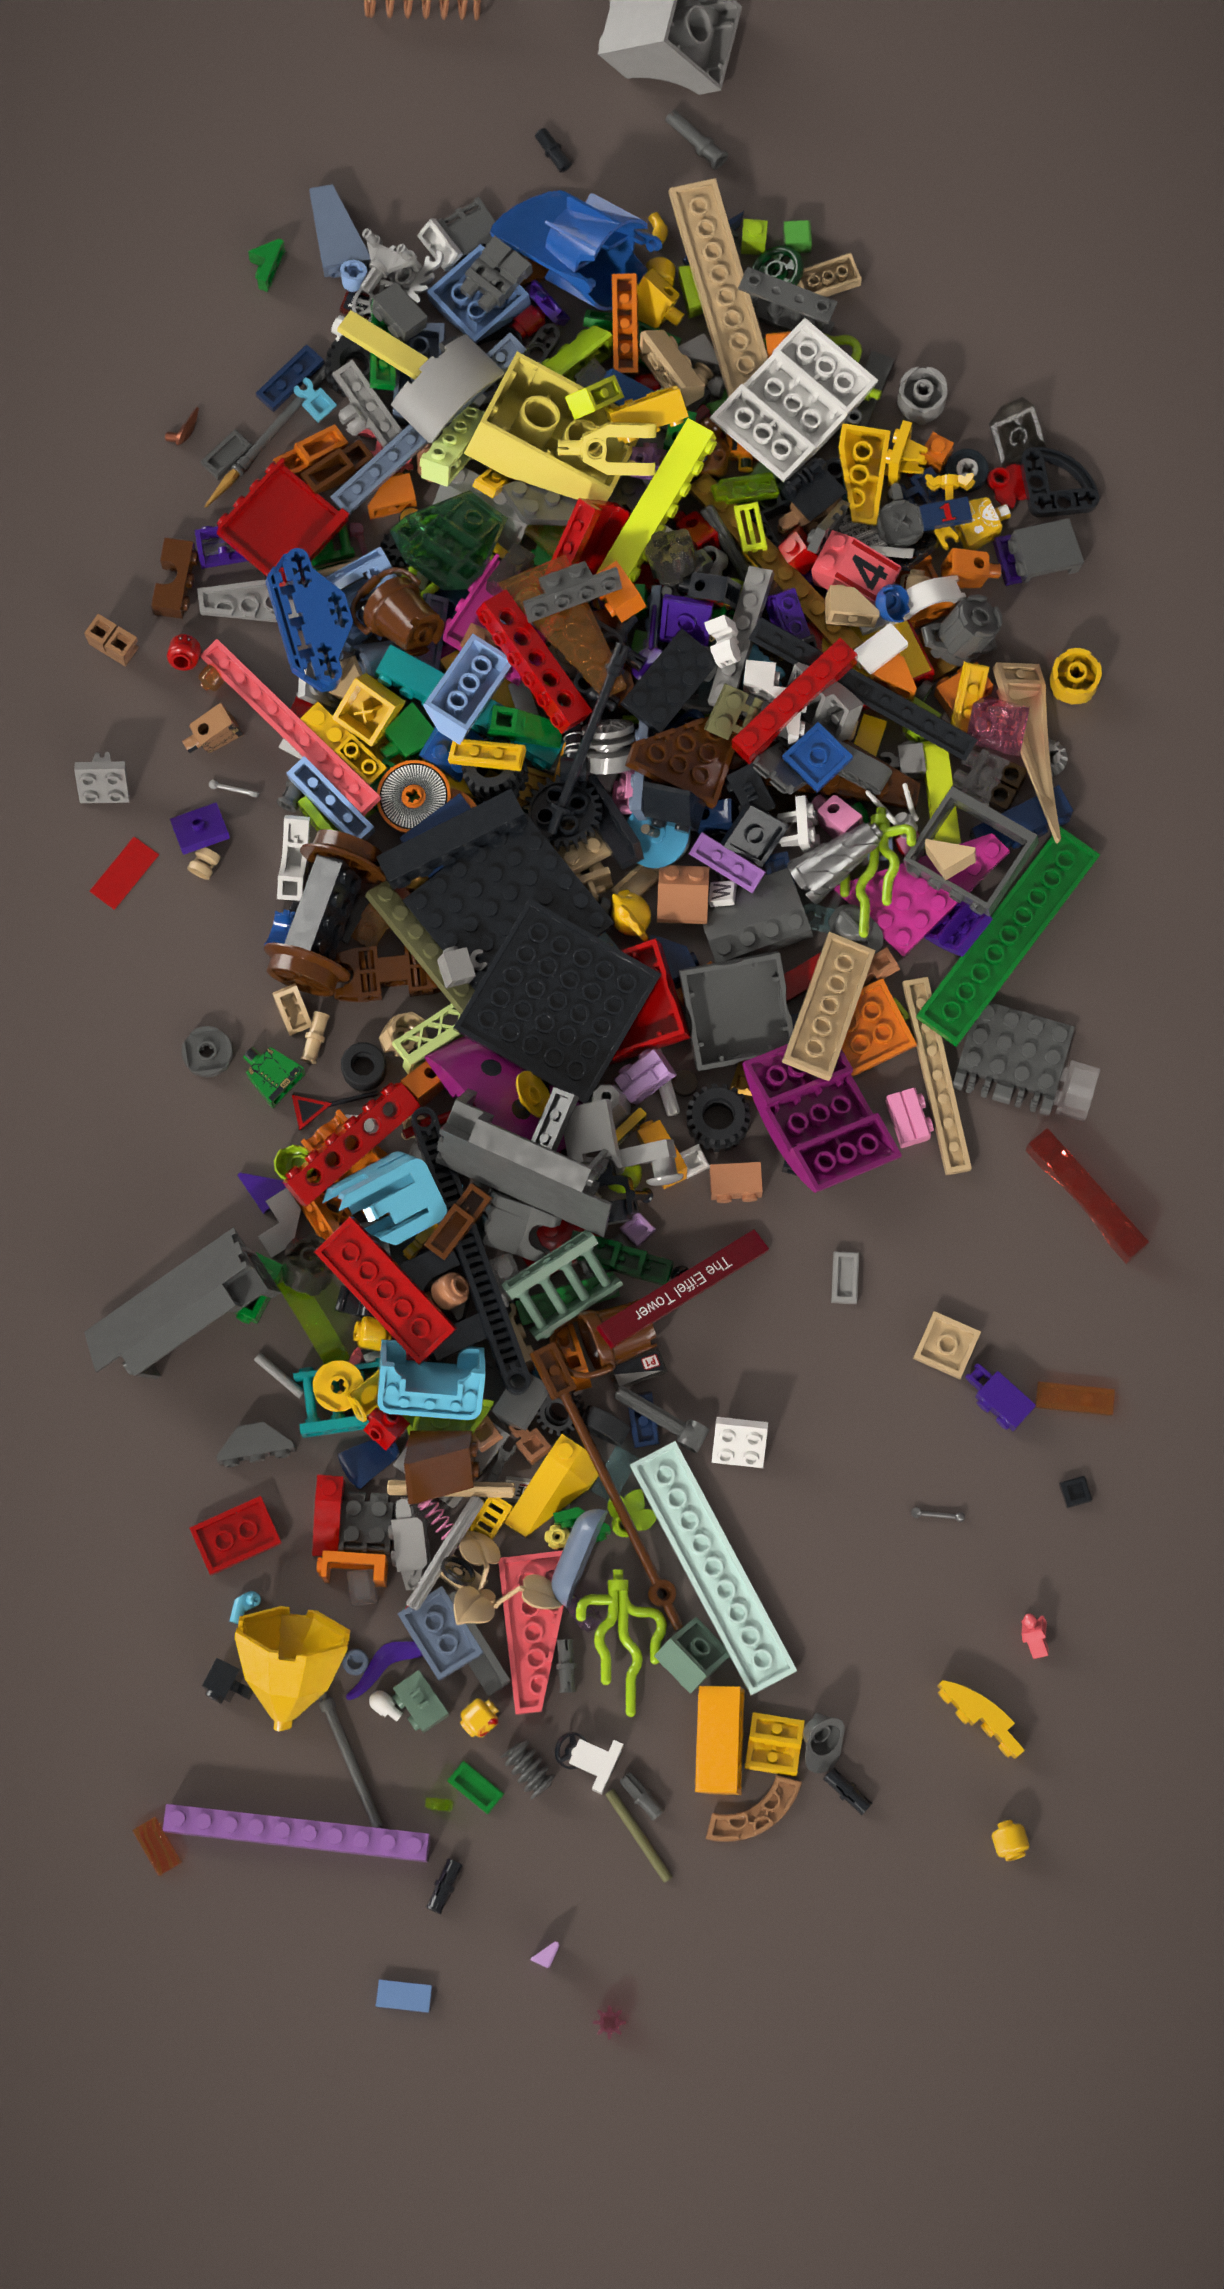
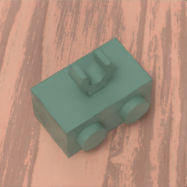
(420, 1701)

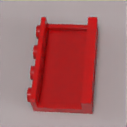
(591, 532)

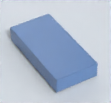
(404, 1996)

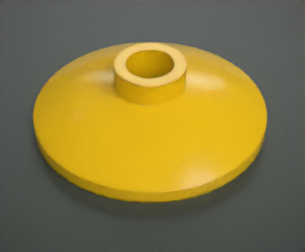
(532, 1093)

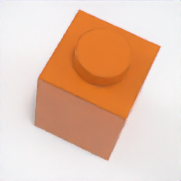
(938, 452)

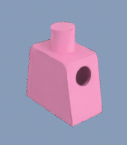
(836, 815)

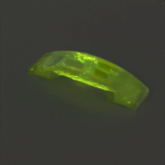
(315, 1325)

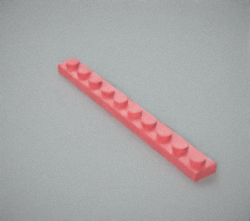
(291, 727)

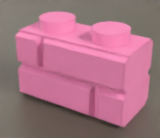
(908, 1117)

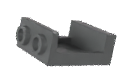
(1045, 549)

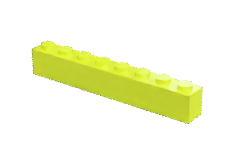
(661, 497)

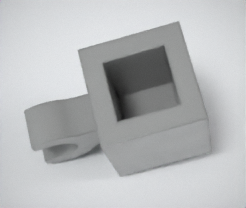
(909, 759)
(459, 967)

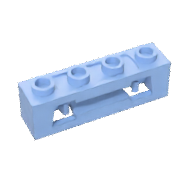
(371, 564)

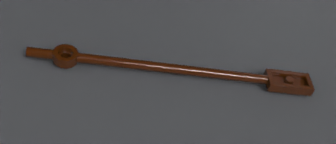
(560, 1384)

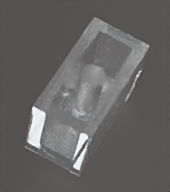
(1076, 1091)

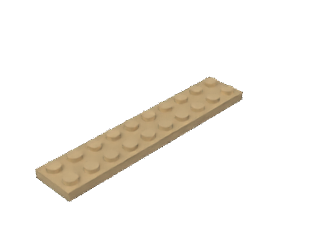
(717, 279)

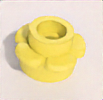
(550, 1537)

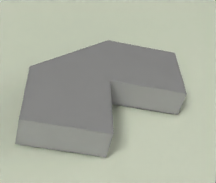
(287, 1213)

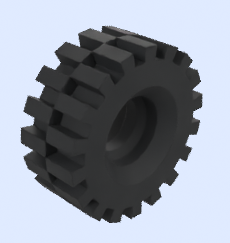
(339, 354)

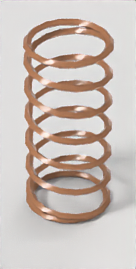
(369, 7)

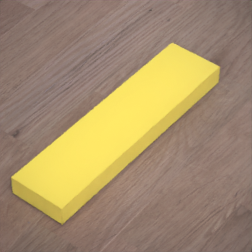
(382, 344)

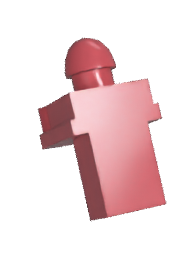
(1034, 1634)

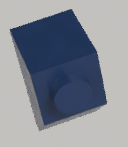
(677, 956)

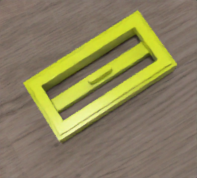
(753, 546)

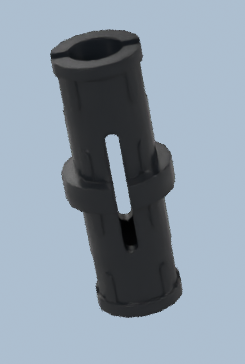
(847, 1791)
(444, 1886)

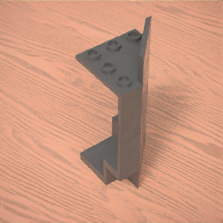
(522, 1167)
(180, 1305)

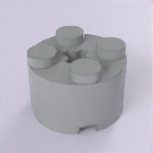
(911, 396)

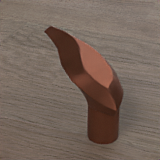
(185, 431)

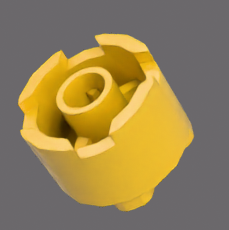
(1072, 689)

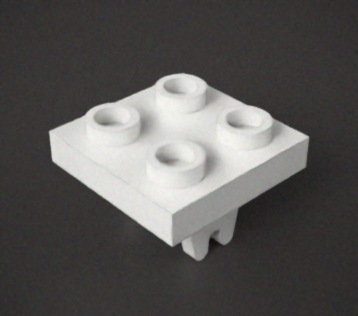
(806, 822)
(739, 1442)

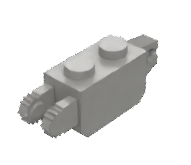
(410, 1543)

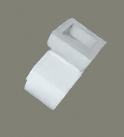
(725, 632)

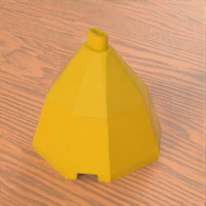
(289, 1659)

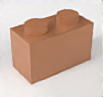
(735, 1182)

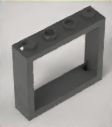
(988, 816)

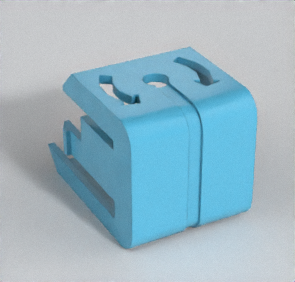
(396, 1186)

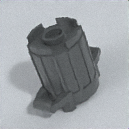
(965, 631)

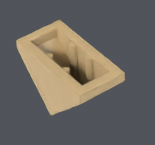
(949, 857)
(292, 1009)

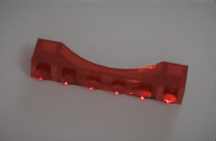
(1110, 1220)

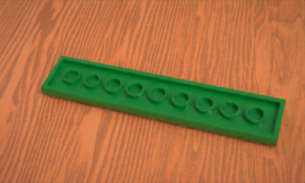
(1008, 937)

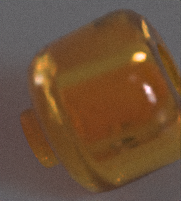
(210, 678)

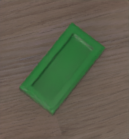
(475, 1787)

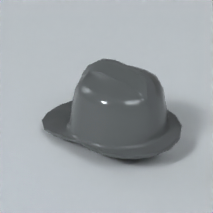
(845, 923)
(823, 1742)

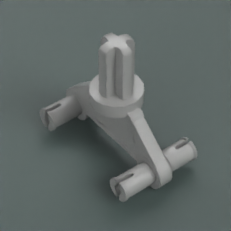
(385, 260)

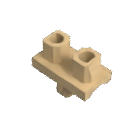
(597, 879)

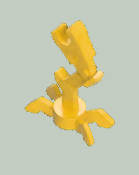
(949, 483)

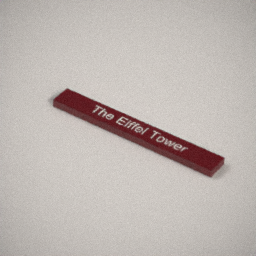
(682, 1289)

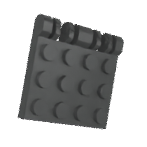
(1015, 1053)

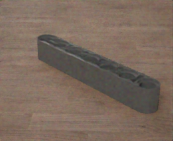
(862, 770)

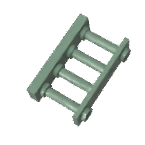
(540, 1272)

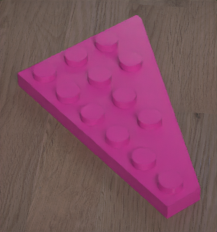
(915, 904)

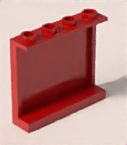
(278, 517)

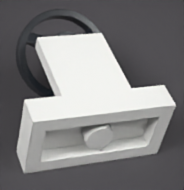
(589, 1758)

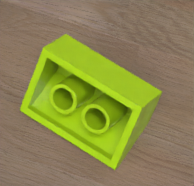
(575, 356)

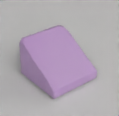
(547, 1955)

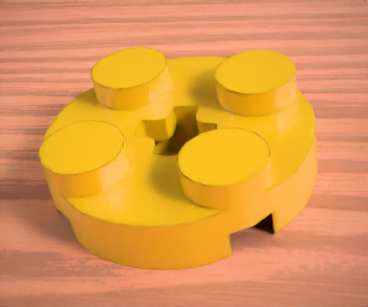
(324, 1389)

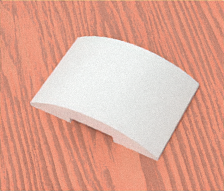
(795, 400)

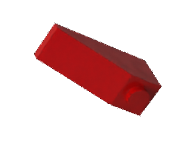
(327, 1513)

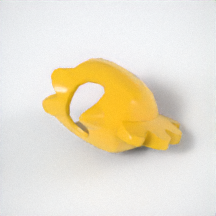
(630, 914)

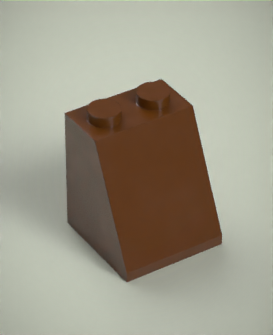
(439, 1464)

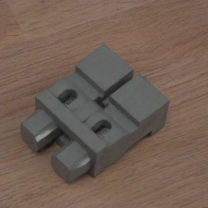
(495, 274)

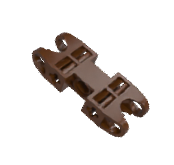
(383, 973)

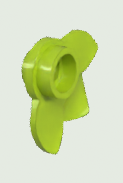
(635, 1504)

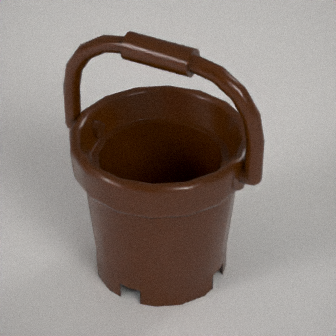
(398, 612)
(601, 1355)

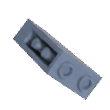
(335, 232)

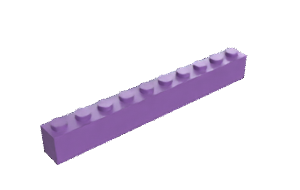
(296, 1833)

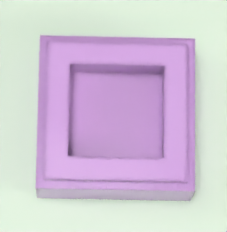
(637, 1229)

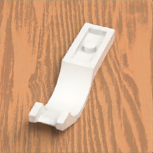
(924, 595)

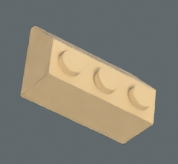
(669, 366)

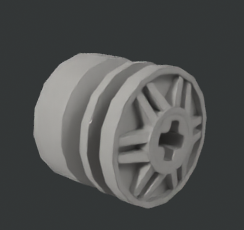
(610, 746)

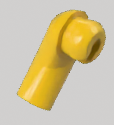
(660, 228)

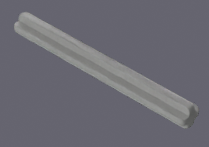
(446, 1549)

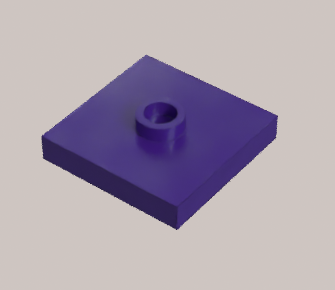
(687, 615)
(199, 828)

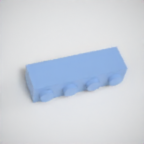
(329, 800)

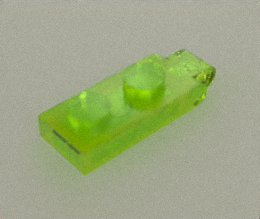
(745, 488)

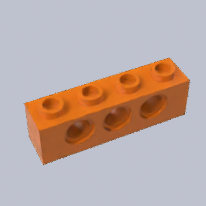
(625, 323)

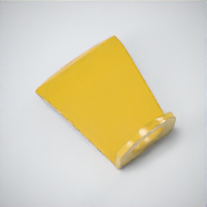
(365, 1397)

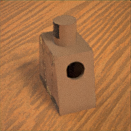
(213, 730)

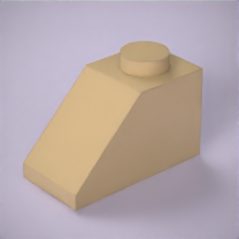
(849, 608)

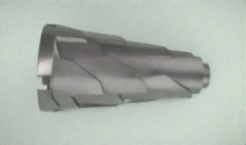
(832, 861)

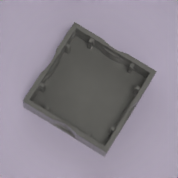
(736, 1009)

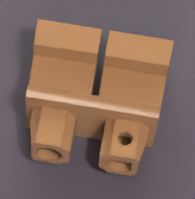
(111, 640)

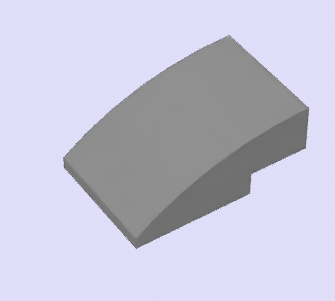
(834, 708)

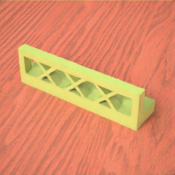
(417, 1057)

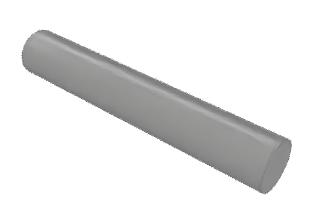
(279, 1375)

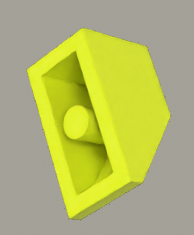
(594, 397)

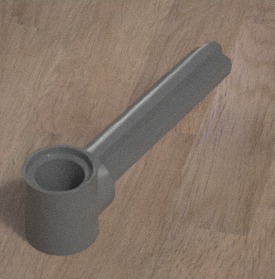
(689, 1433)

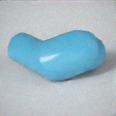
(244, 1603)

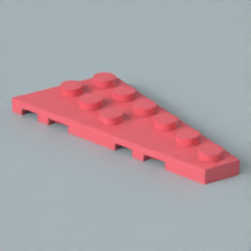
(529, 1630)

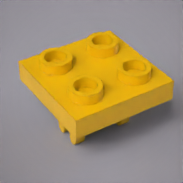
(905, 455)

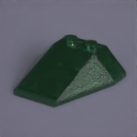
(450, 540)

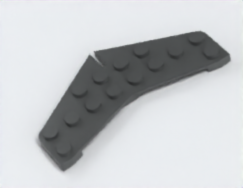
(546, 507)

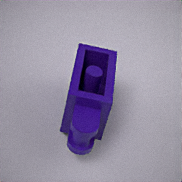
(1000, 1398)

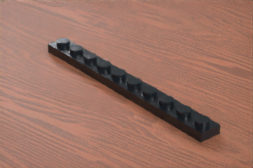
(869, 692)

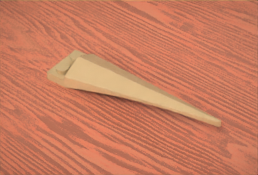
(1026, 686)

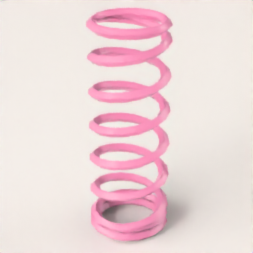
(422, 1505)

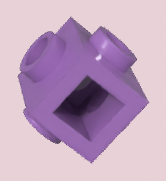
(648, 454)

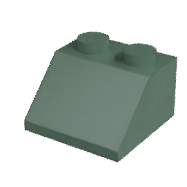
(692, 1655)

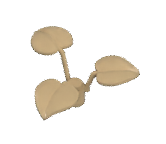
(479, 1604)

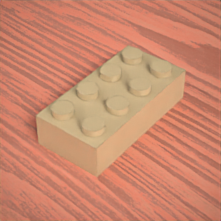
(831, 276)

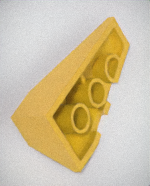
(863, 466)
(558, 1482)

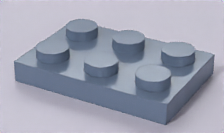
(438, 1636)

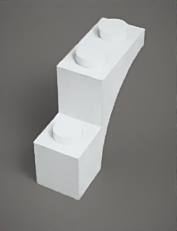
(763, 681)

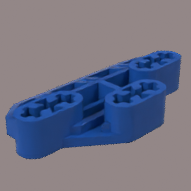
(315, 620)

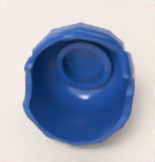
(892, 603)

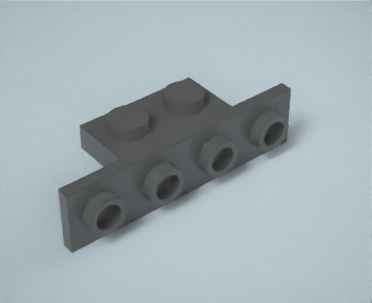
(570, 588)

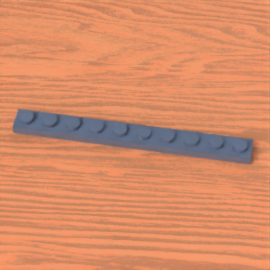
(408, 443)
(636, 802)

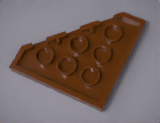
(686, 759)

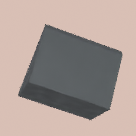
(520, 1409)

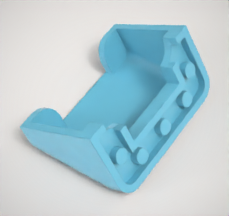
(431, 1387)

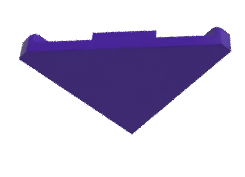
(261, 1189)

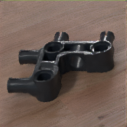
(634, 659)

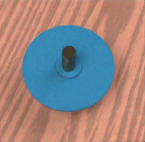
(659, 845)

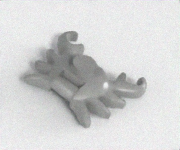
(416, 282)

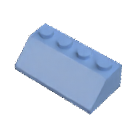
(467, 688)

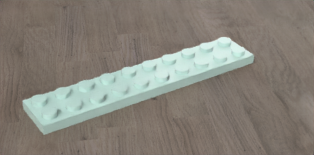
(713, 1568)

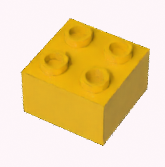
(368, 709)

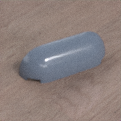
(576, 1554)

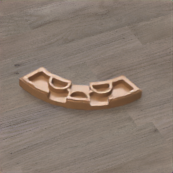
(758, 1818)

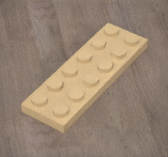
(828, 1006)

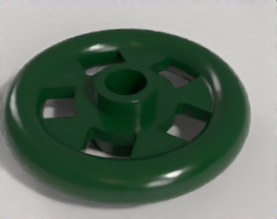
(778, 253)

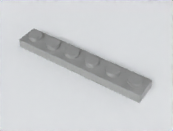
(747, 613)

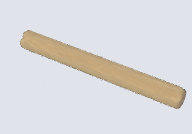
(480, 1489)

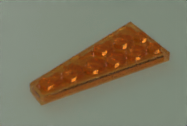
(570, 630)

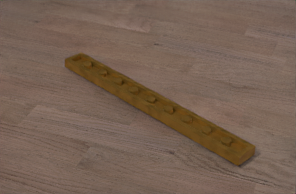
(784, 574)

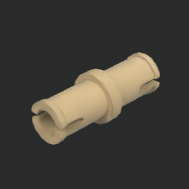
(315, 1037)

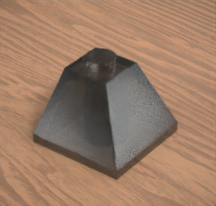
(1015, 430)

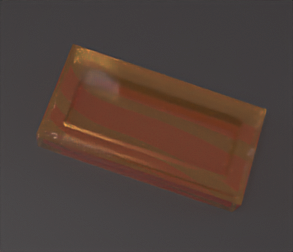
(157, 1846)

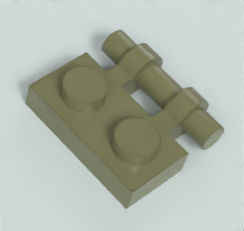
(727, 711)

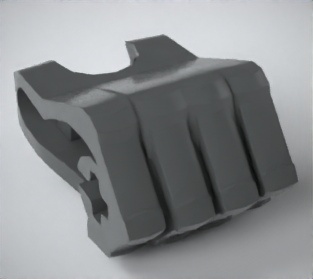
(514, 1226)

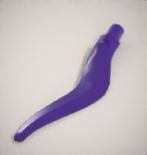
(384, 1657)

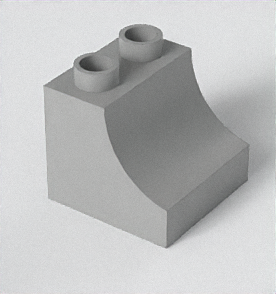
(671, 40)

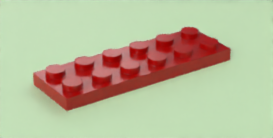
(385, 1290)

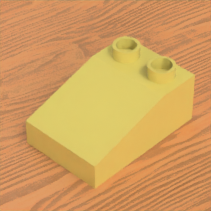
(523, 431)

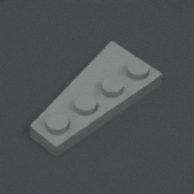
(239, 601)

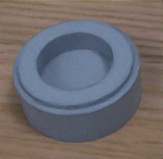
(355, 1662)

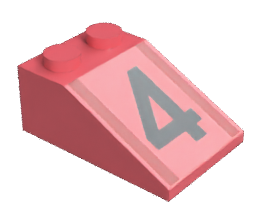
(853, 564)

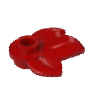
(1012, 486)

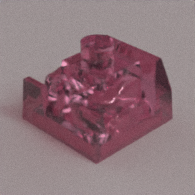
(998, 724)

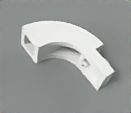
(293, 865)

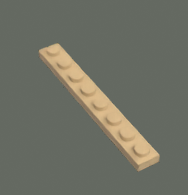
(937, 1081)

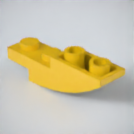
(343, 743)
(973, 1706)

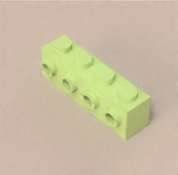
(447, 452)

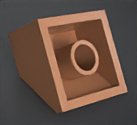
(683, 894)

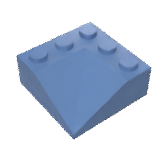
(465, 312)

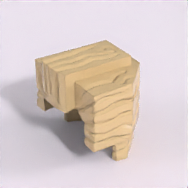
(398, 1026)

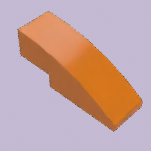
(313, 449)

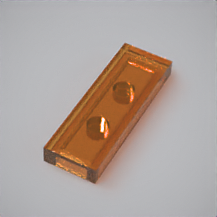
(1075, 1398)

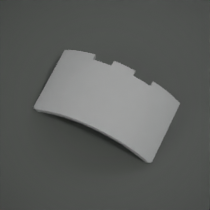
(445, 386)

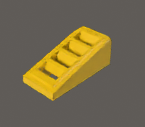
(486, 1509)

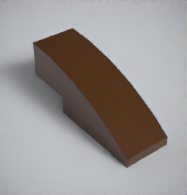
(337, 467)
(458, 1221)

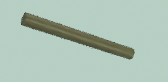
(638, 1835)

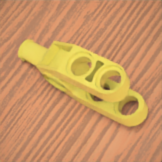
(600, 434)

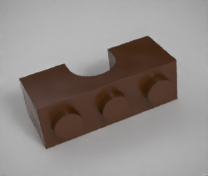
(172, 598)

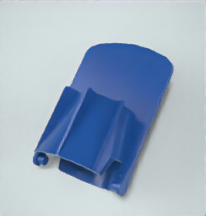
(577, 242)

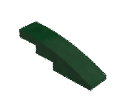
(630, 1261)

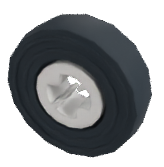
(969, 459)

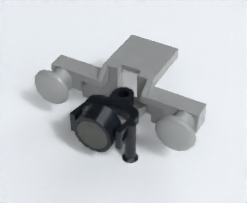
(593, 1130)

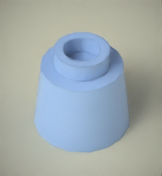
(353, 274)

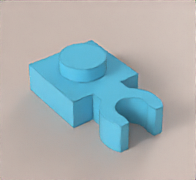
(316, 403)

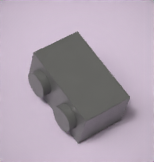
(399, 313)

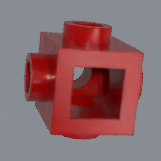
(385, 1427)

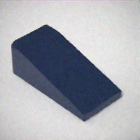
(643, 1429)

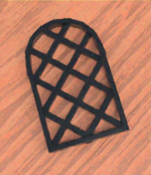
(923, 554)

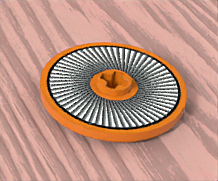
(404, 780)

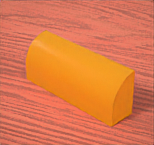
(719, 1740)

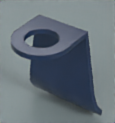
(366, 1461)

